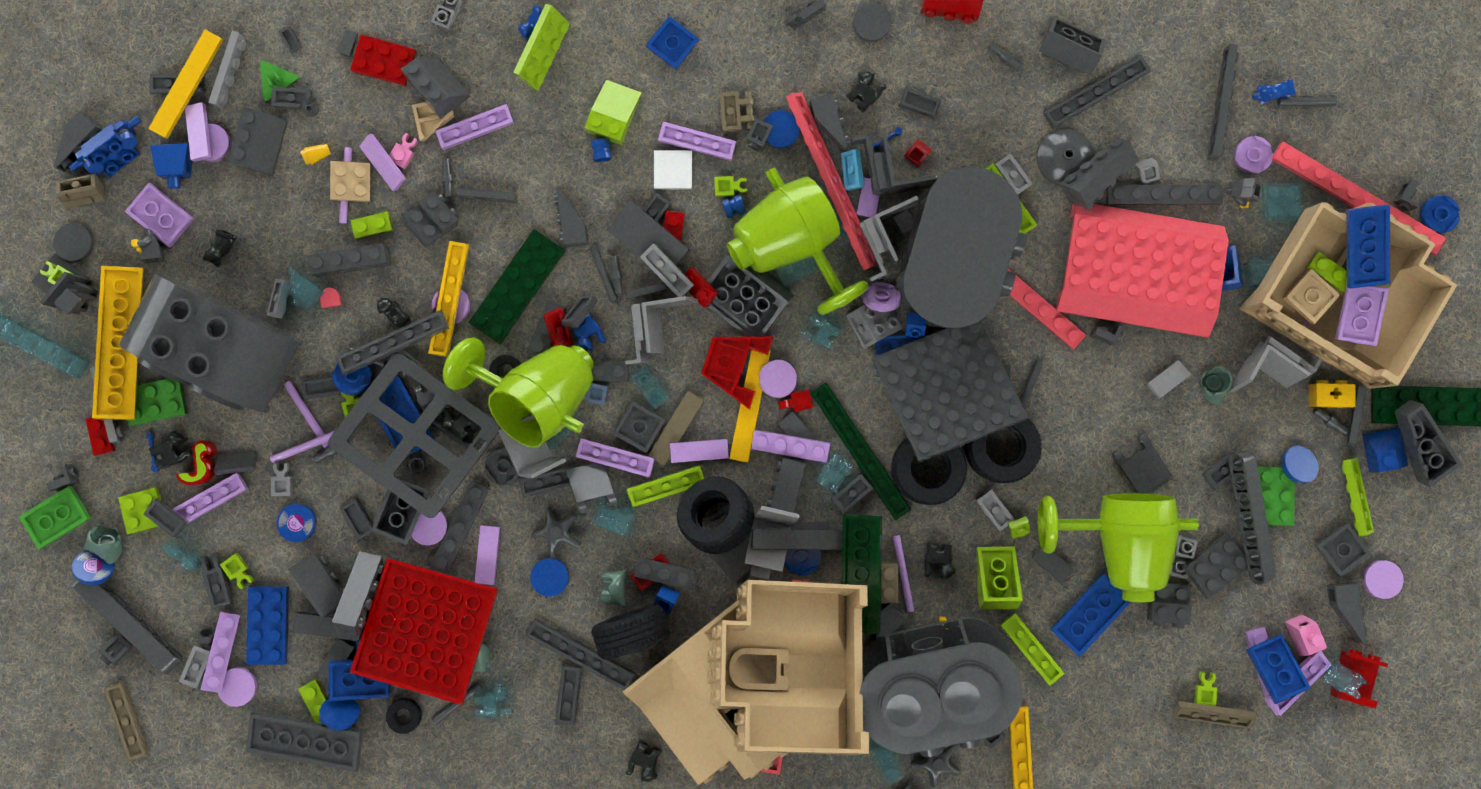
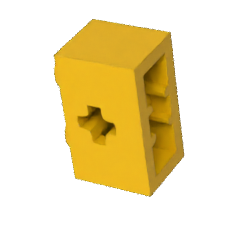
(1343, 394)

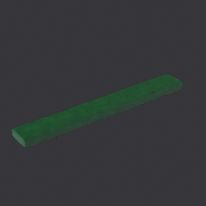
(860, 451)

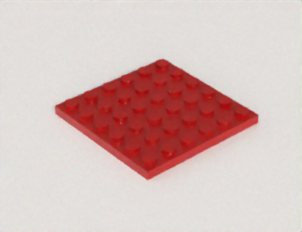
(424, 631)

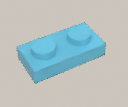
(852, 169)

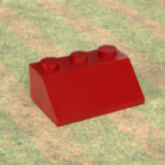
(964, 10)

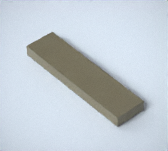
(676, 427)
(1214, 714)
(126, 721)

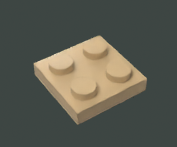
(349, 181)
(1311, 296)

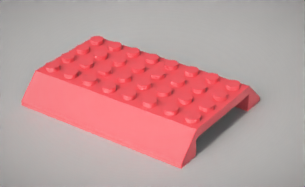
(1144, 269)

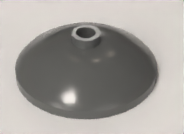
(1052, 154)

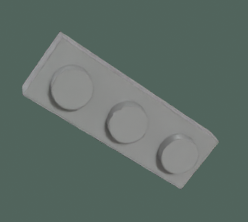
(666, 270)

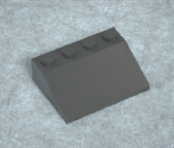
(747, 298)

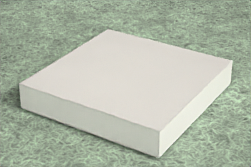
(672, 169)

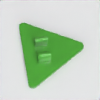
(274, 77)

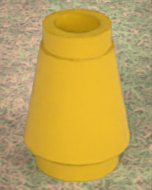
(315, 153)

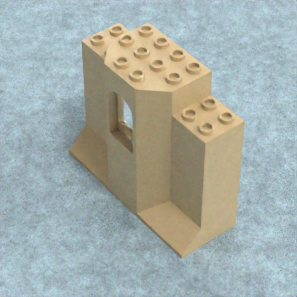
(1411, 308)
(819, 644)
(679, 706)

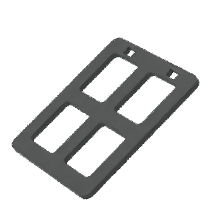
(413, 435)

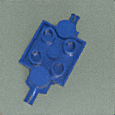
(109, 149)

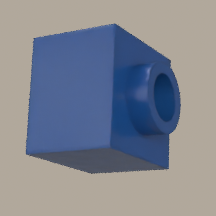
(915, 325)
(666, 599)

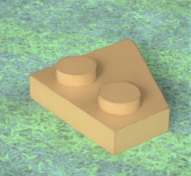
(427, 121)

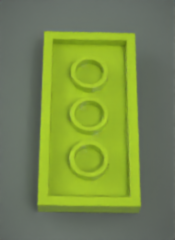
(541, 47)

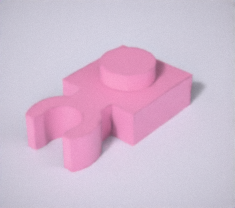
(401, 154)

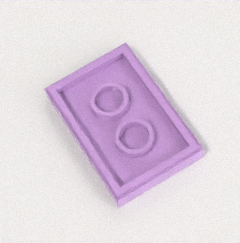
(159, 214)
(1362, 315)

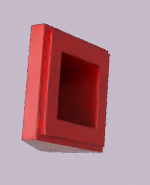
(918, 153)

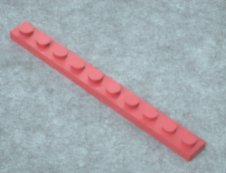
(831, 179)
(1344, 189)
(1046, 313)

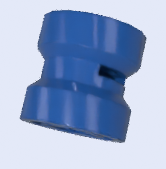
(601, 150)
(733, 206)

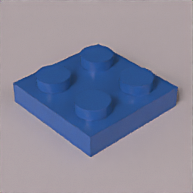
(672, 43)

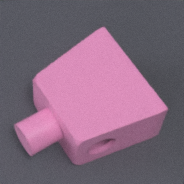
(1306, 638)

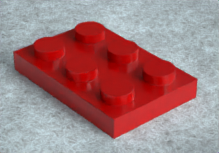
(382, 59)

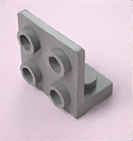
(873, 325)

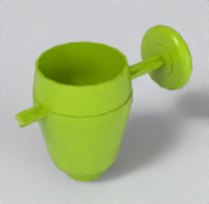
(788, 228)
(544, 386)
(1135, 536)

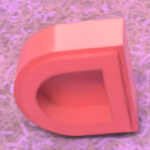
(330, 298)

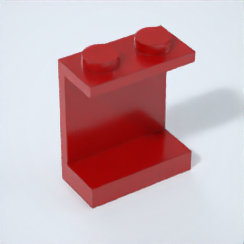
(1367, 669)

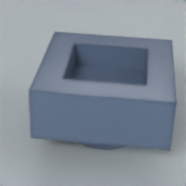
(597, 394)

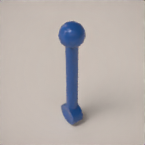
(898, 131)
(150, 436)

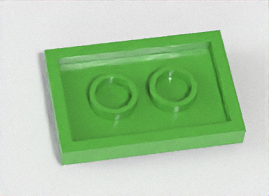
(159, 401)
(1277, 495)
(55, 517)

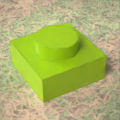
(1019, 527)

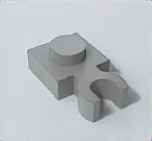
(281, 484)

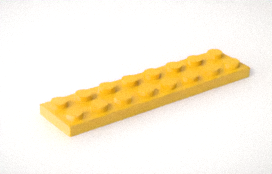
(114, 367)

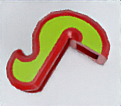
(203, 464)

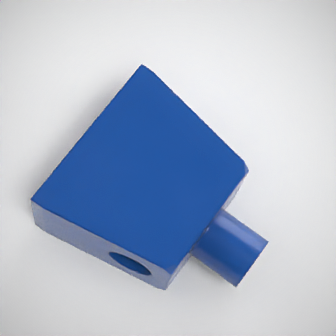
(172, 162)

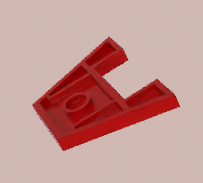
(727, 360)

